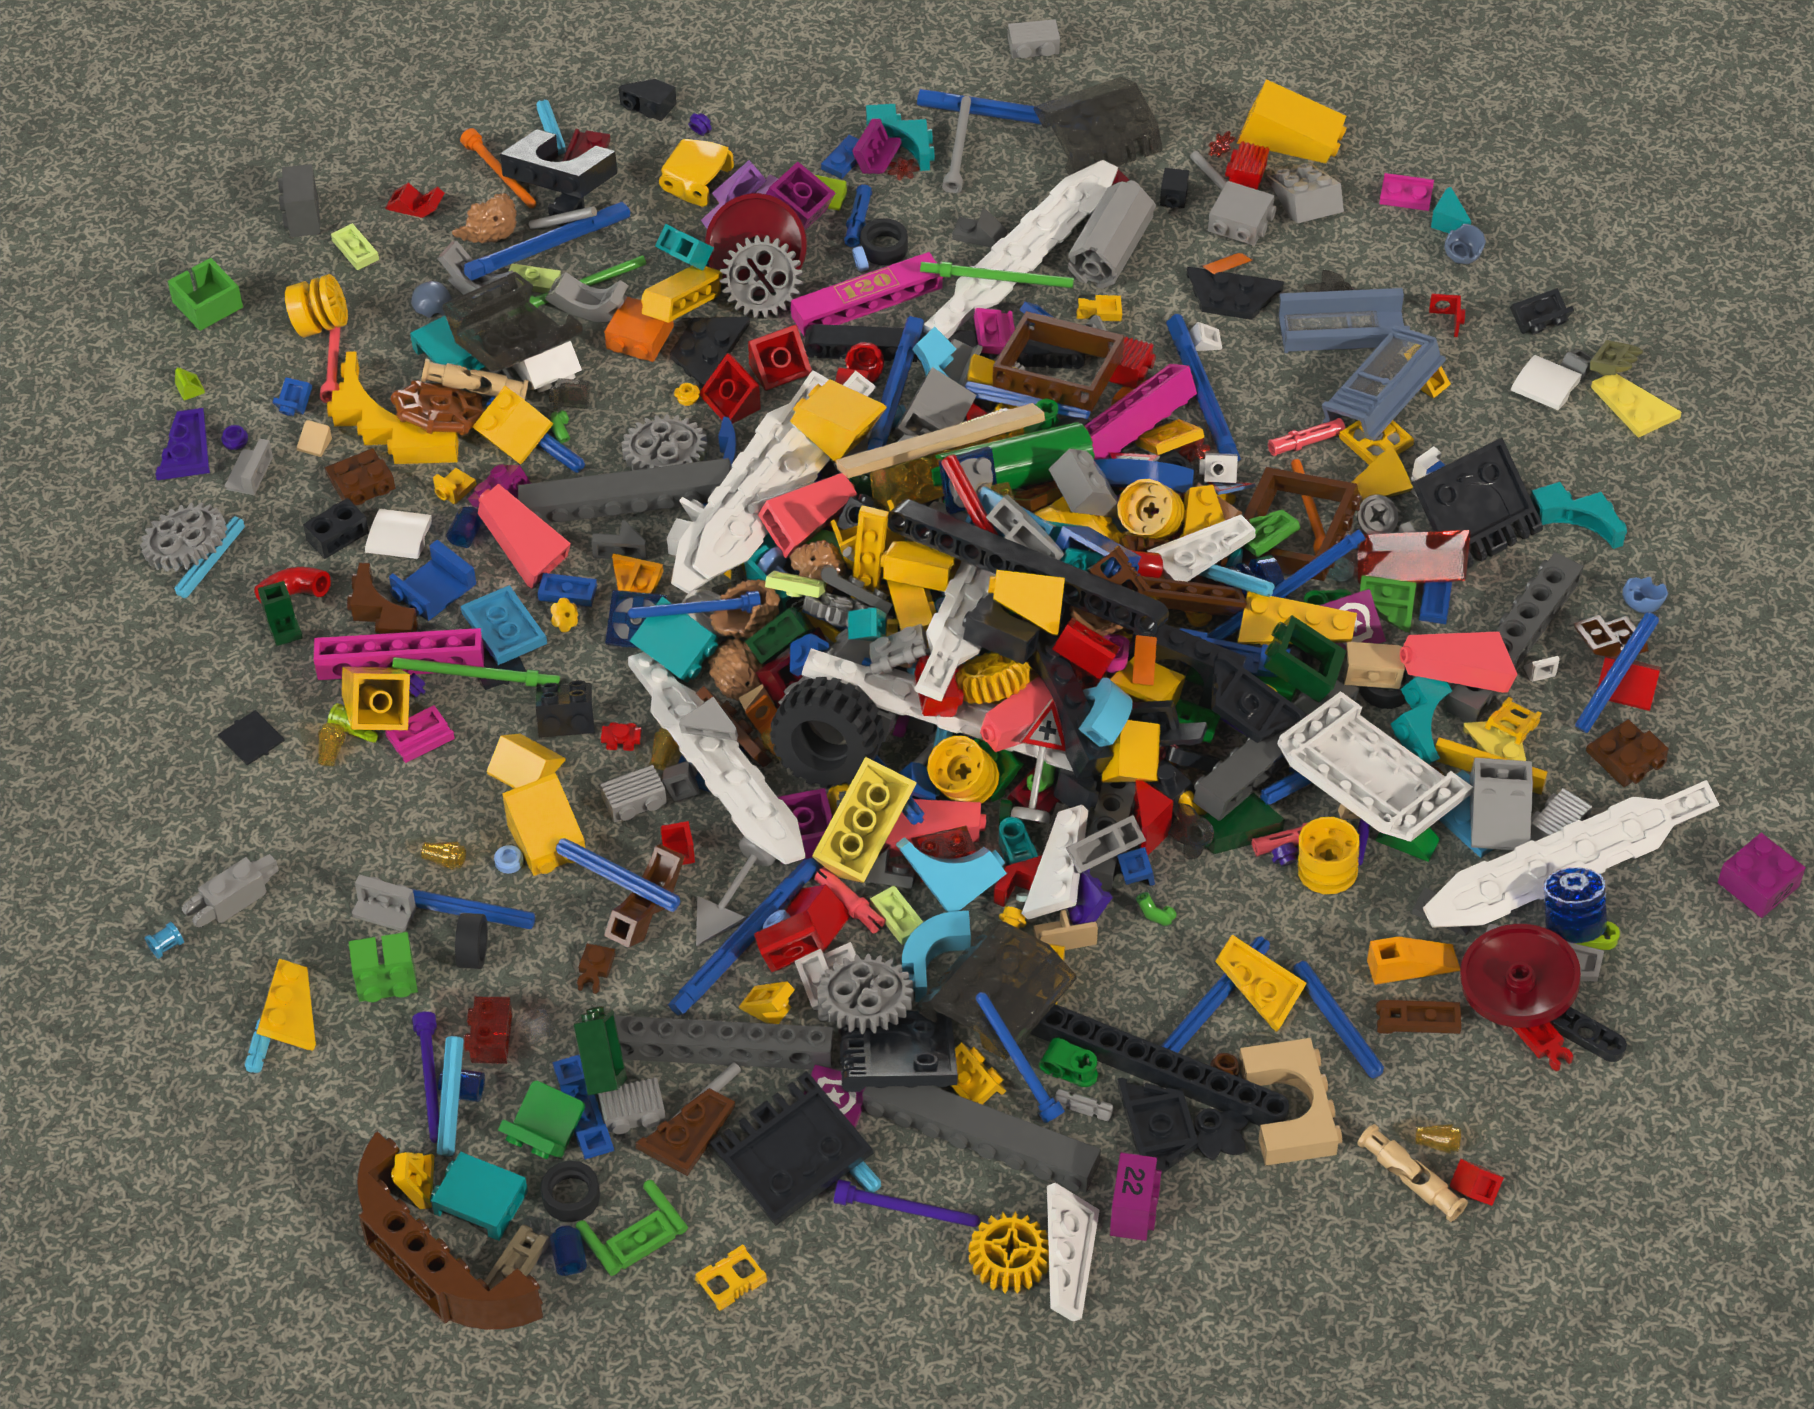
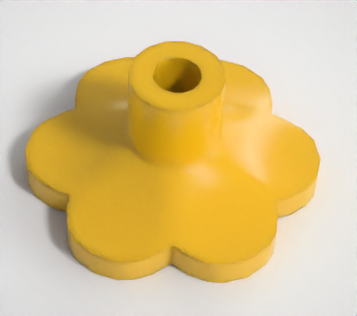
(564, 614)

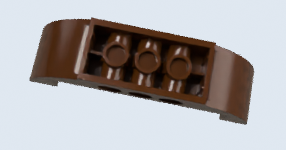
(427, 1262)

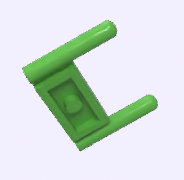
(639, 1238)

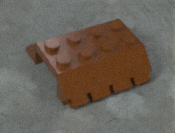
(1196, 595)

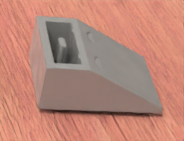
(1307, 192)
(935, 406)
(1500, 803)

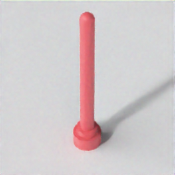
(332, 367)

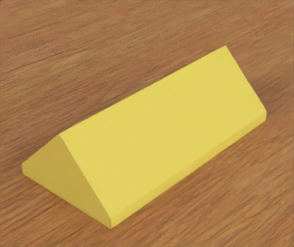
(863, 821)

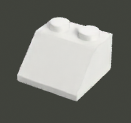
(549, 366)

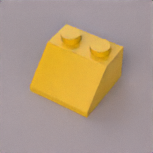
(512, 425)

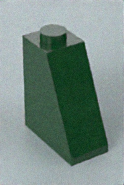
(1246, 821)

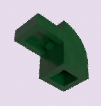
(279, 613)

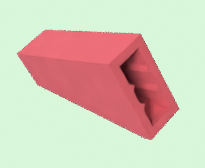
(805, 511)
(522, 535)
(1461, 659)
(1013, 717)
(938, 816)

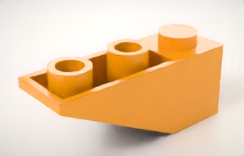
(1409, 958)

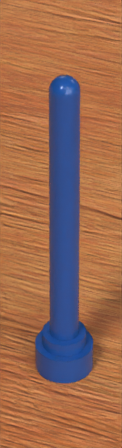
(745, 603)
(1048, 1106)

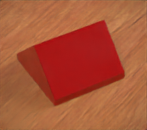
(778, 357)
(731, 391)
(1086, 648)
(1636, 686)
(1152, 814)
(825, 911)
(788, 941)

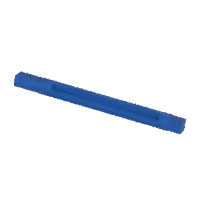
(978, 106)
(490, 263)
(896, 382)
(1205, 394)
(742, 937)

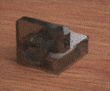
(570, 394)

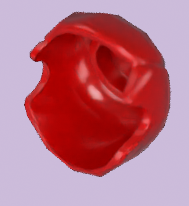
(866, 357)

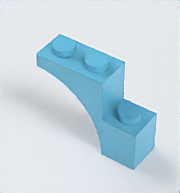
(934, 351)

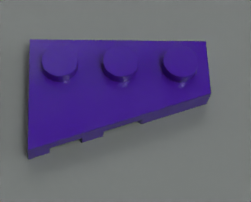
(186, 448)
(1090, 900)

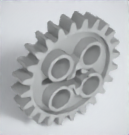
(779, 264)
(664, 443)
(183, 537)
(835, 608)
(865, 993)

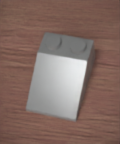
(1084, 484)

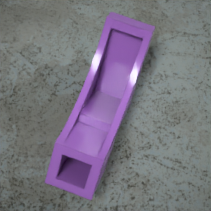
(743, 181)

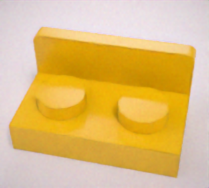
(974, 1078)

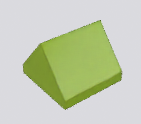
(188, 384)

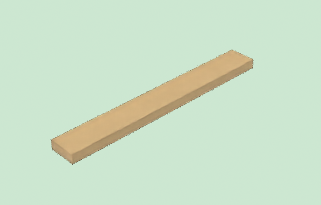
(940, 440)

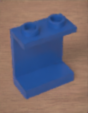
(1085, 538)
(435, 583)

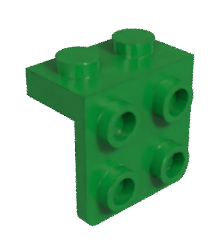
(544, 1121)

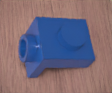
(293, 397)
(800, 649)

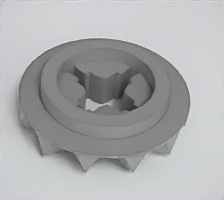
(1388, 518)

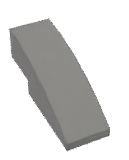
(1022, 528)
(1106, 844)

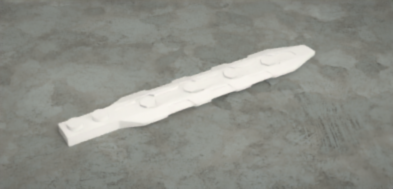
(1026, 244)
(768, 433)
(734, 532)
(946, 629)
(897, 694)
(723, 766)
(1597, 843)

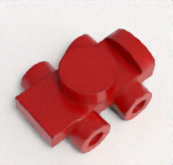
(621, 734)

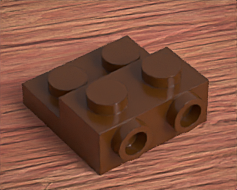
(361, 477)
(1628, 753)

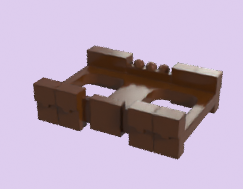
(1127, 570)

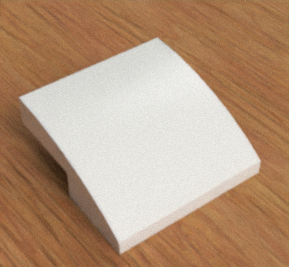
(1546, 382)
(398, 533)
(814, 965)

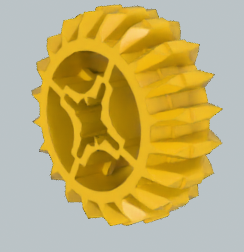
(991, 678)
(987, 1245)

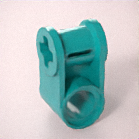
(1017, 847)

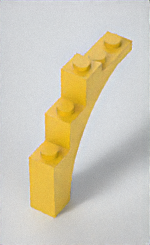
(379, 427)

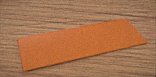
(1227, 263)
(1144, 660)

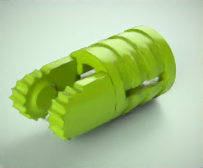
(339, 716)

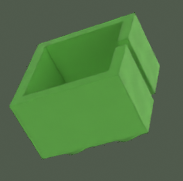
(214, 295)
(385, 980)

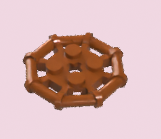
(437, 407)

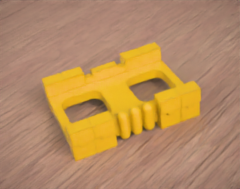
(1523, 725)
(736, 1284)

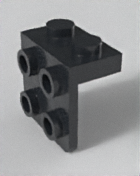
(564, 709)

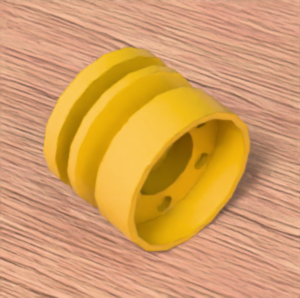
(316, 305)
(1147, 496)
(952, 763)
(1328, 855)

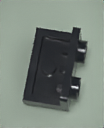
(1539, 311)

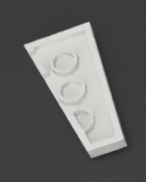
(1202, 549)
(1057, 877)
(1071, 1244)

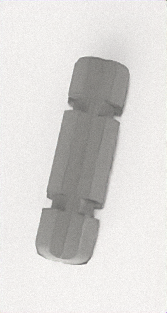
(1084, 1104)

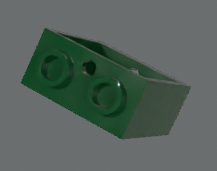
(784, 629)
(1294, 671)
(600, 1050)

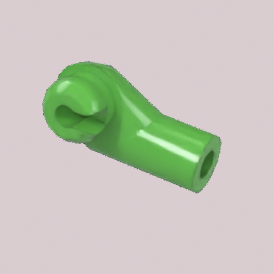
(558, 428)
(1047, 777)
(1151, 912)

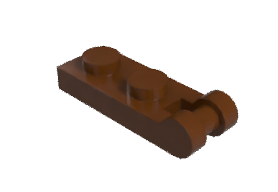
(1418, 1016)

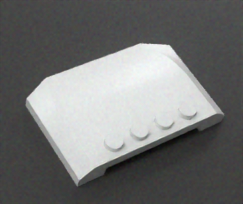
(1370, 770)

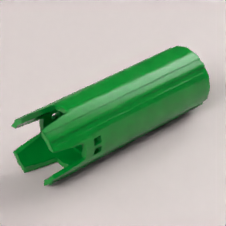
(1028, 457)

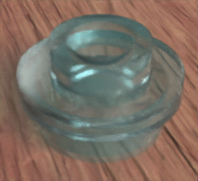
(1344, 573)

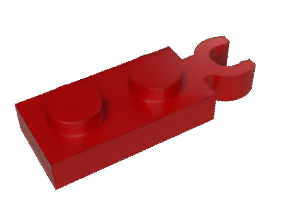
(1545, 1041)

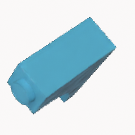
(958, 879)

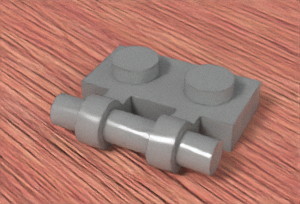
(898, 649)

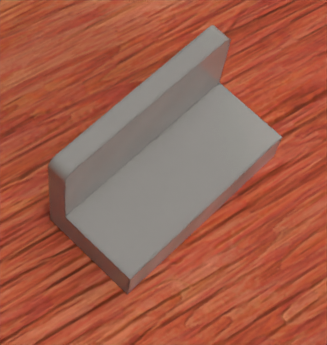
(959, 367)
(250, 468)

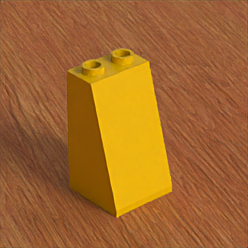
(1293, 124)

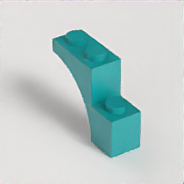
(913, 133)
(684, 247)
(1592, 512)
(1414, 726)

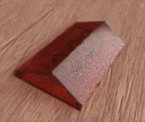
(1415, 556)

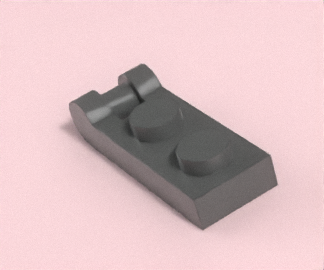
(855, 588)

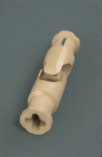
(461, 378)
(1398, 1161)

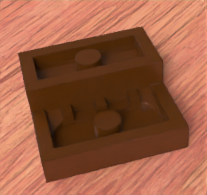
(1608, 637)

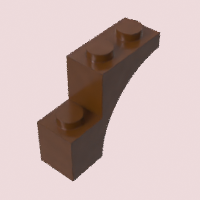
(370, 606)
(632, 918)

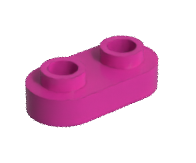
(1121, 658)

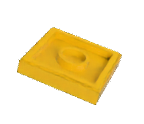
(1169, 436)

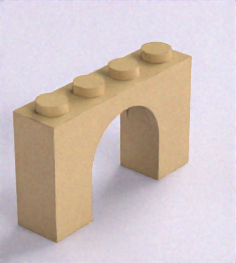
(1296, 1065)

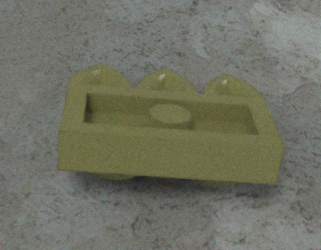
(1614, 358)

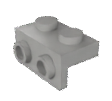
(384, 903)

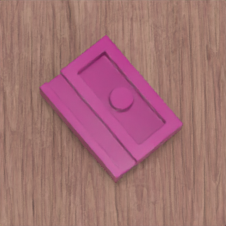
(1406, 191)
(993, 329)
(424, 733)

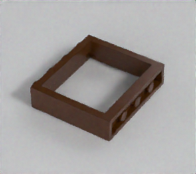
(1064, 335)
(1306, 485)

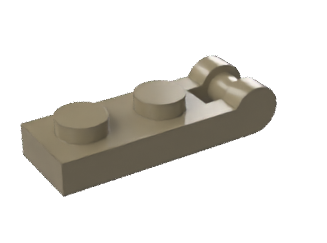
(518, 1256)

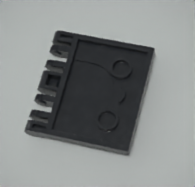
(1482, 496)
(903, 1055)
(792, 1151)

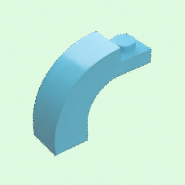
(1108, 712)
(933, 937)

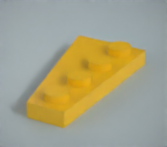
(1266, 612)

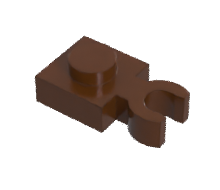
(594, 964)

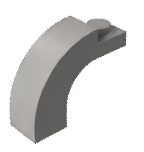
(454, 261)
(585, 301)

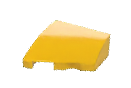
(1384, 477)

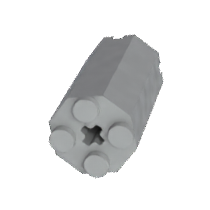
(1111, 234)

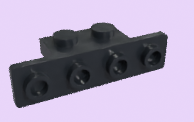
(1171, 730)

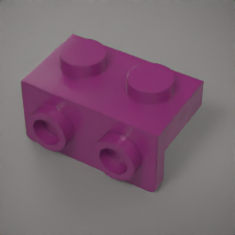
(875, 149)
(507, 476)

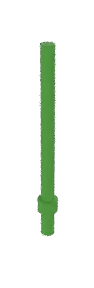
(947, 269)
(598, 277)
(530, 678)

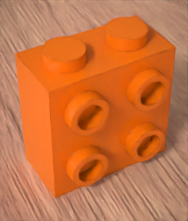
(636, 333)

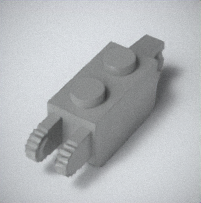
(231, 891)

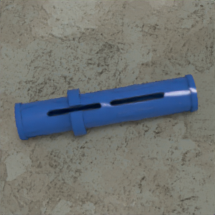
(857, 219)

